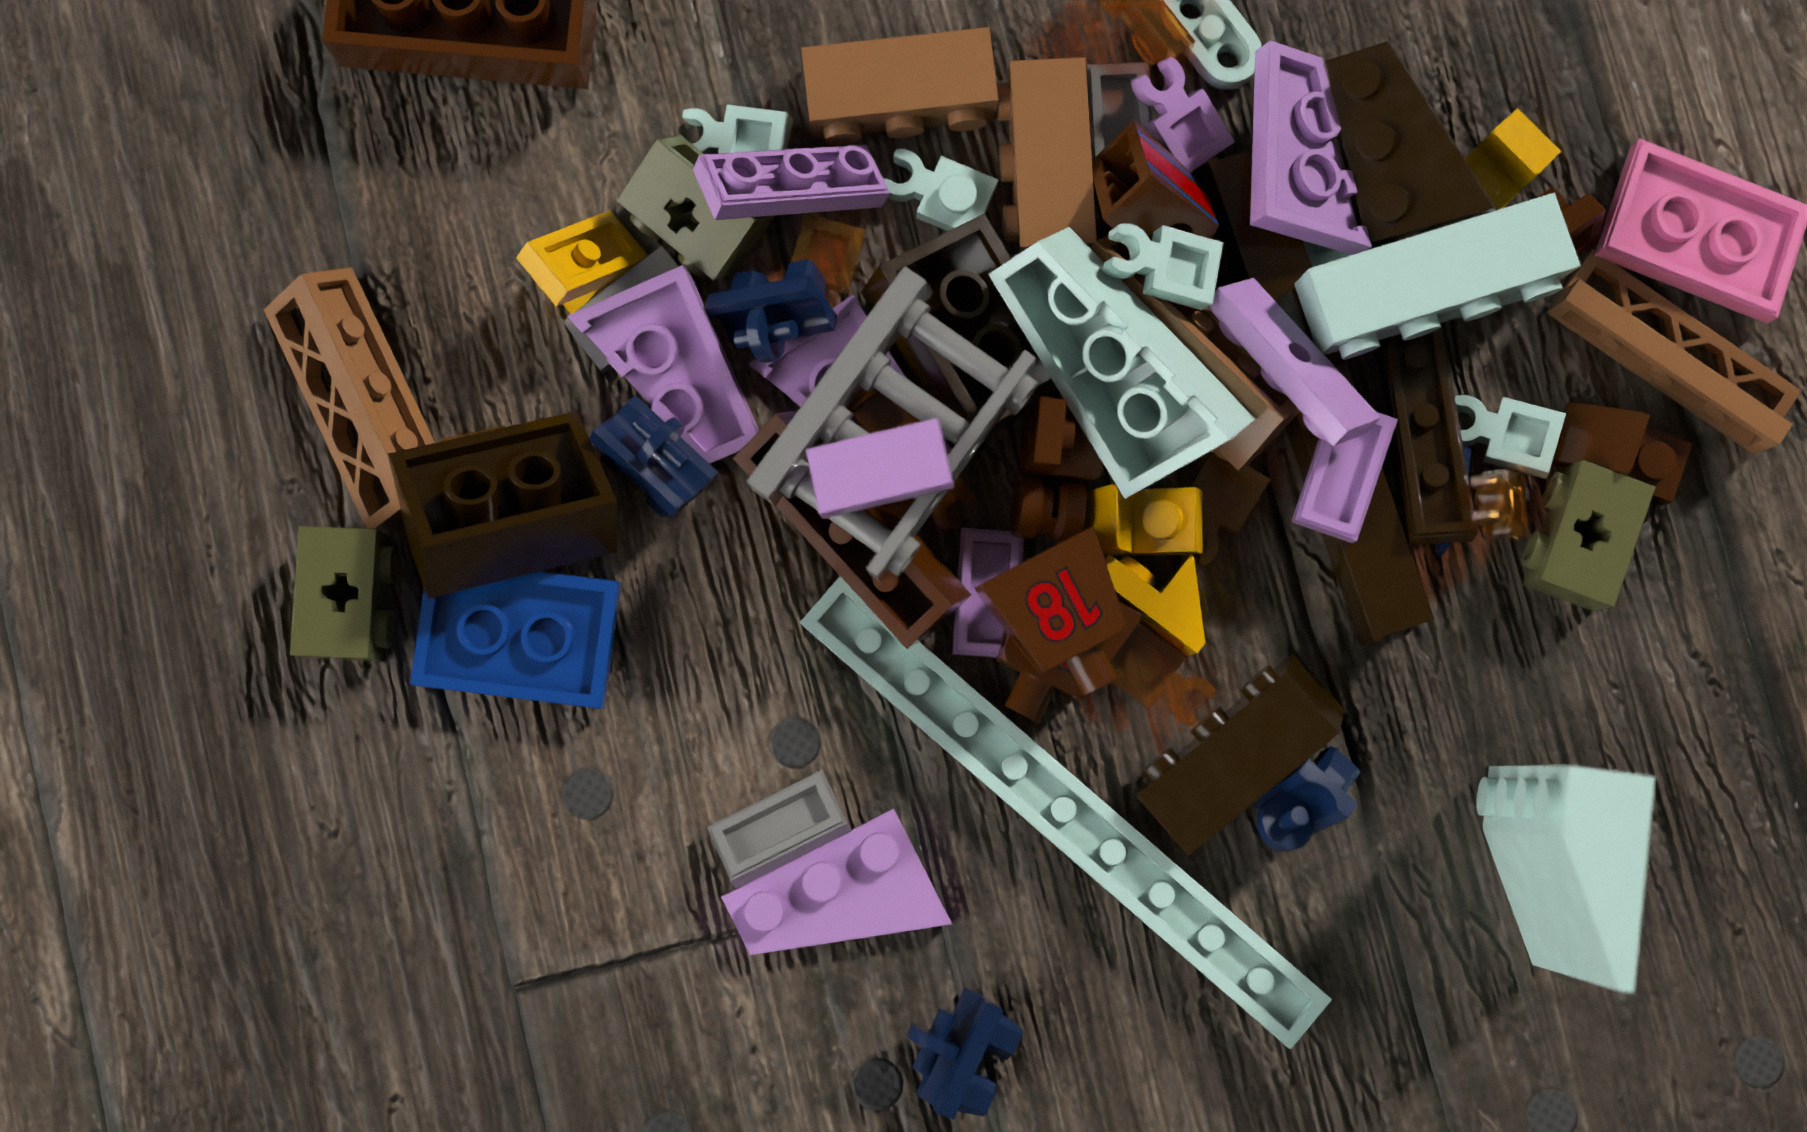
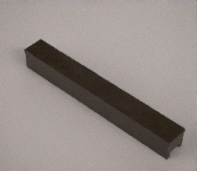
(1377, 569)

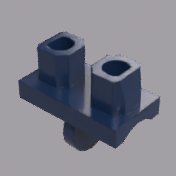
(769, 313)
(653, 457)
(1307, 801)
(954, 1051)

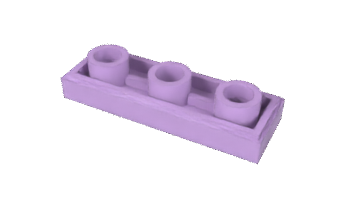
(790, 181)
(1292, 362)

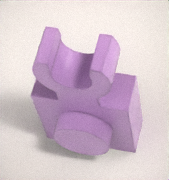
(1185, 123)

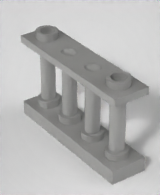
(866, 366)

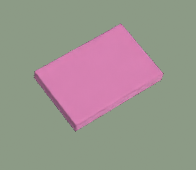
(1703, 231)

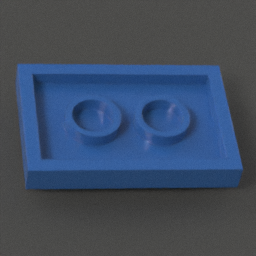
(521, 639)

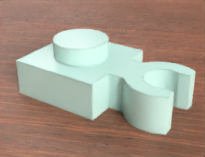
(742, 130)
(947, 195)
(1174, 264)
(1517, 436)

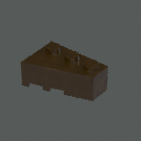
(1398, 150)
(1240, 752)

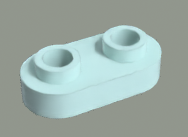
(1218, 31)

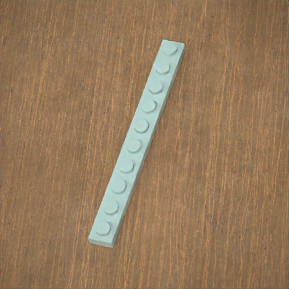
(1069, 816)

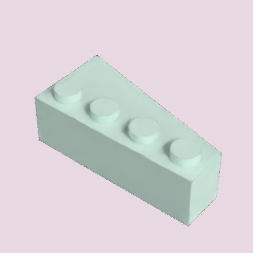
(1438, 277)
(1116, 363)

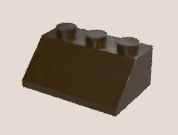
(970, 305)
(504, 503)

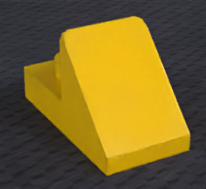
(1511, 158)
(581, 259)
(1146, 522)
(1170, 611)

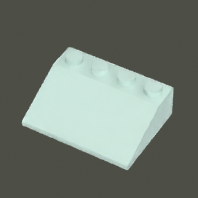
(1572, 864)

